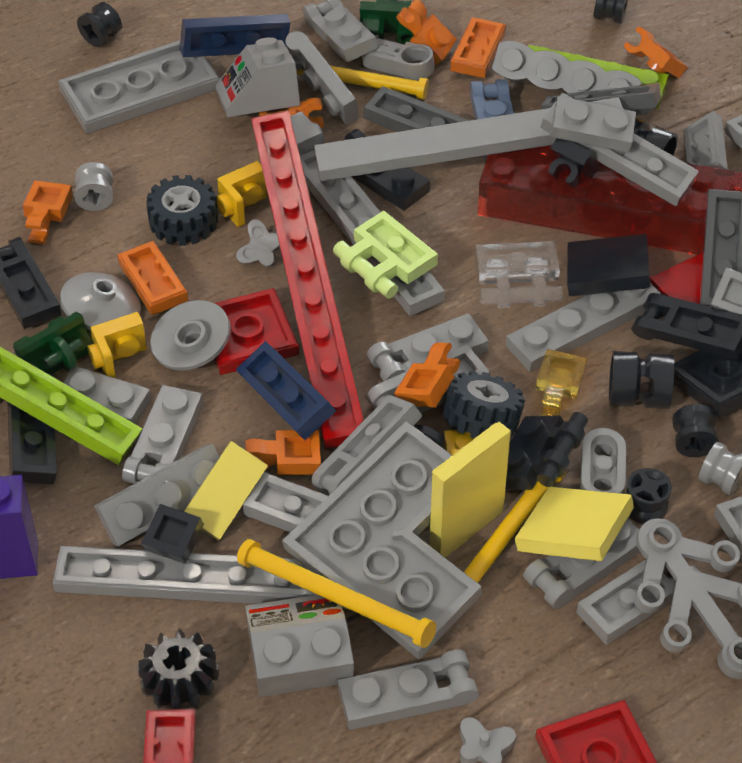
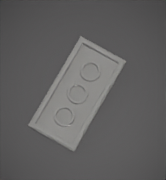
(136, 86)

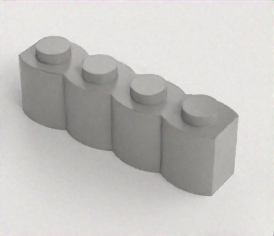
(554, 72)

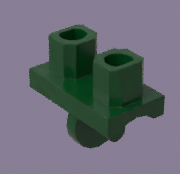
(381, 18)
(57, 345)

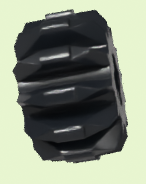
(178, 670)

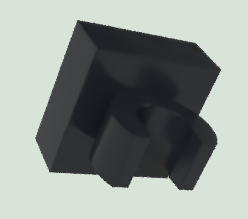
(572, 157)
(172, 533)

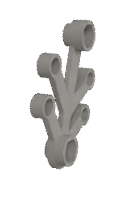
(690, 588)

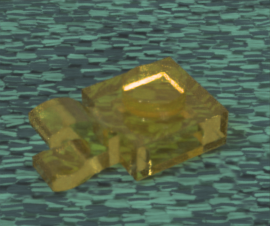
(559, 377)

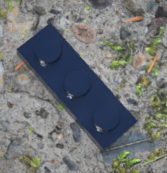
(229, 34)
(286, 390)

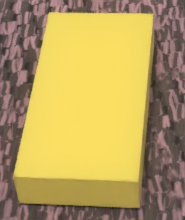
(225, 489)

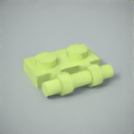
(393, 246)

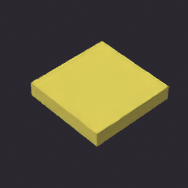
(574, 523)

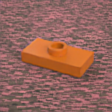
(478, 47)
(152, 278)

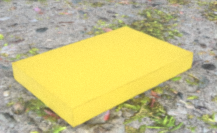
(469, 489)

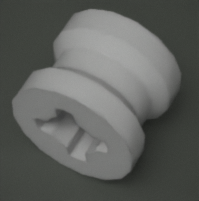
(93, 186)
(722, 469)

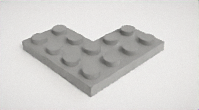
(371, 541)

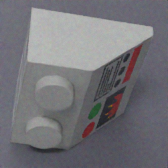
(259, 80)
(298, 644)

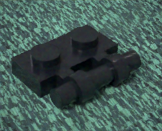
(542, 449)

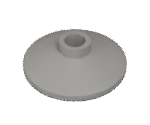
(98, 298)
(190, 335)

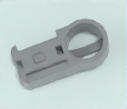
(395, 59)

